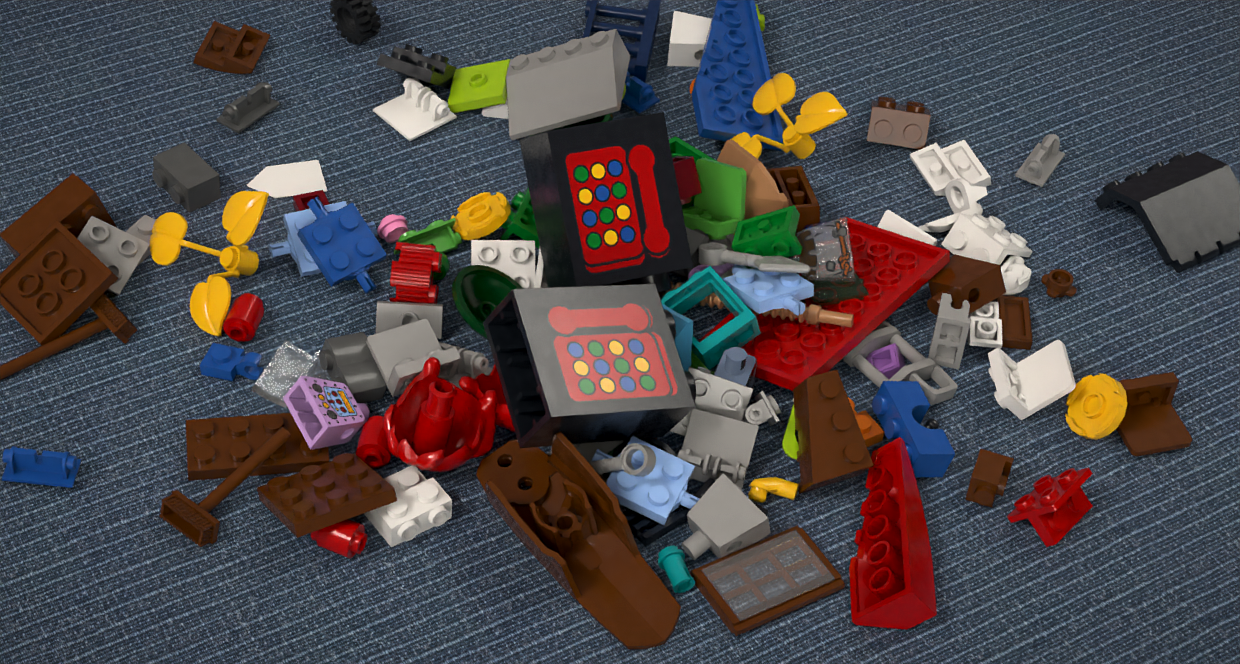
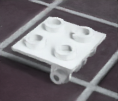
(415, 111)
(509, 256)

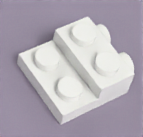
(418, 507)

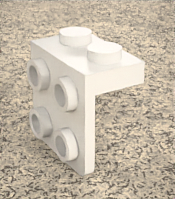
(984, 239)
(1033, 381)

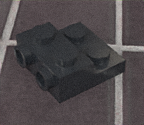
(412, 63)

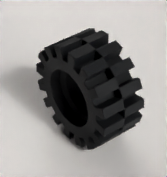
(355, 19)

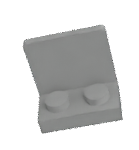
(403, 351)

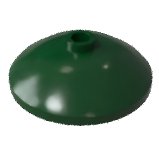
(478, 292)

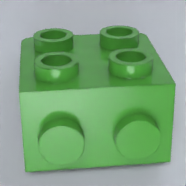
(721, 201)

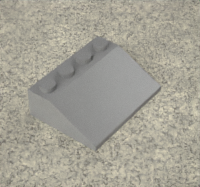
(566, 83)

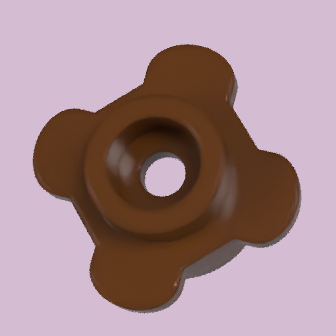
(1059, 283)

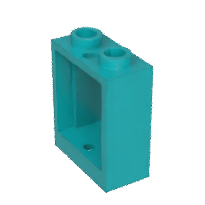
(733, 334)

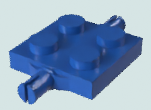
(342, 245)

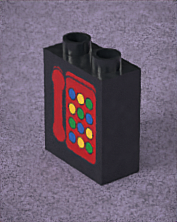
(607, 203)
(589, 364)

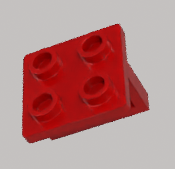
(1054, 505)

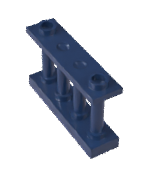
(644, 32)

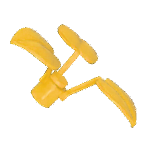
(815, 115)
(212, 299)

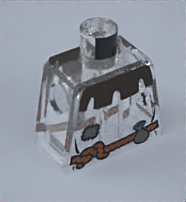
(827, 252)

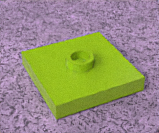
(479, 86)

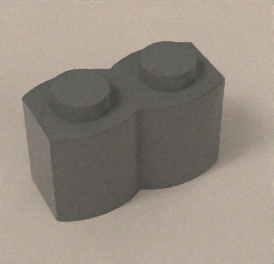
(351, 363)

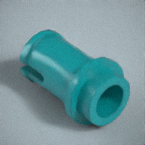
(672, 561)

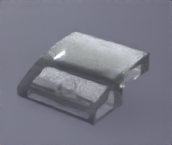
(285, 370)

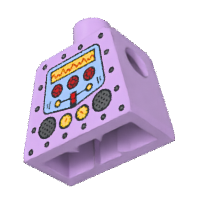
(325, 411)

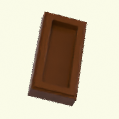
(1015, 322)

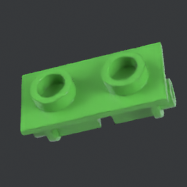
(436, 234)

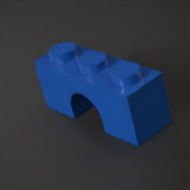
(900, 411)

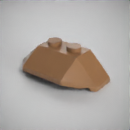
(761, 188)

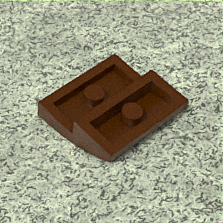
(231, 49)

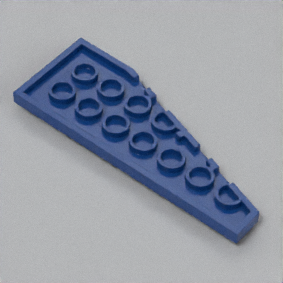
(731, 74)

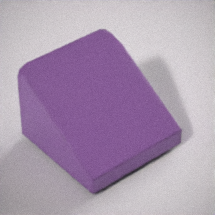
(887, 360)

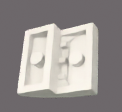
(947, 164)

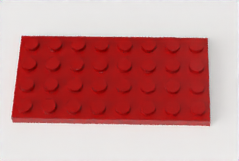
(891, 271)

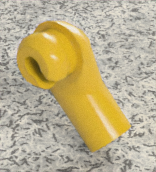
(772, 485)

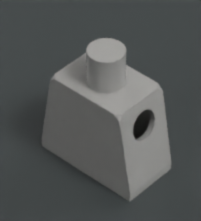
(724, 521)

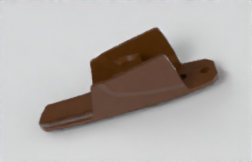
(580, 538)

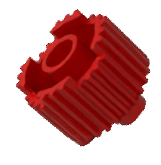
(415, 273)

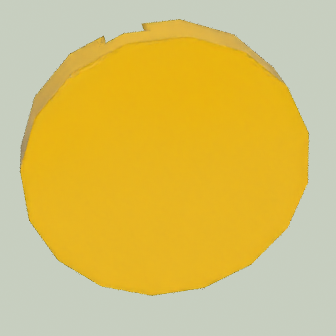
(481, 215)
(1096, 406)

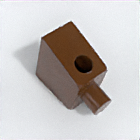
(966, 280)

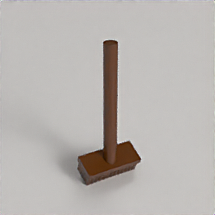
(109, 317)
(195, 519)

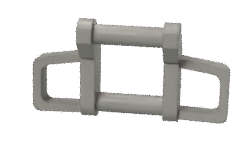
(919, 370)

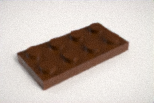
(224, 443)

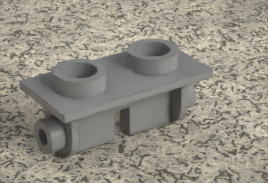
(1041, 161)
(763, 410)

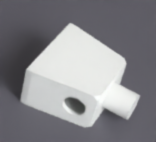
(687, 39)

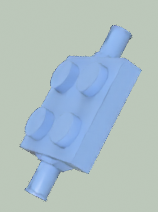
(294, 246)
(769, 290)
(655, 493)

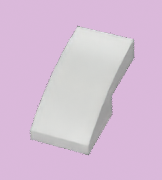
(985, 327)

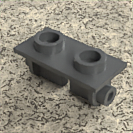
(248, 109)

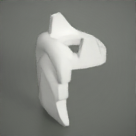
(960, 203)

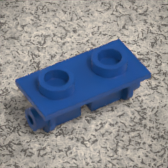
(639, 94)
(45, 469)

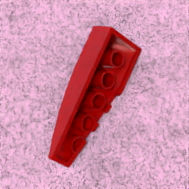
(894, 560)

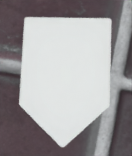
(290, 179)

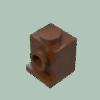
(989, 477)

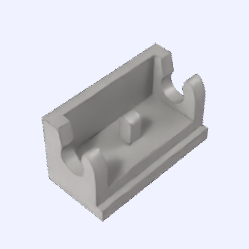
(949, 333)

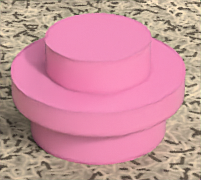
(392, 228)

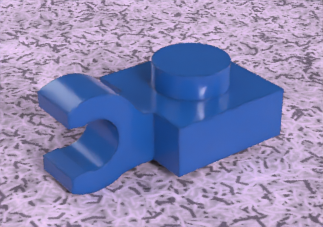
(228, 361)

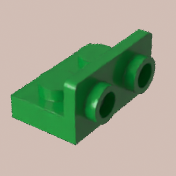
(521, 219)
(769, 234)

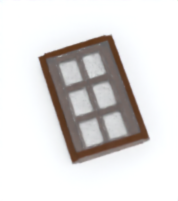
(767, 580)

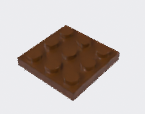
(53, 283)
(326, 494)

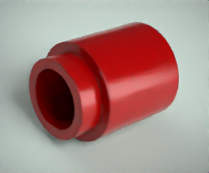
(244, 317)
(372, 443)
(342, 538)

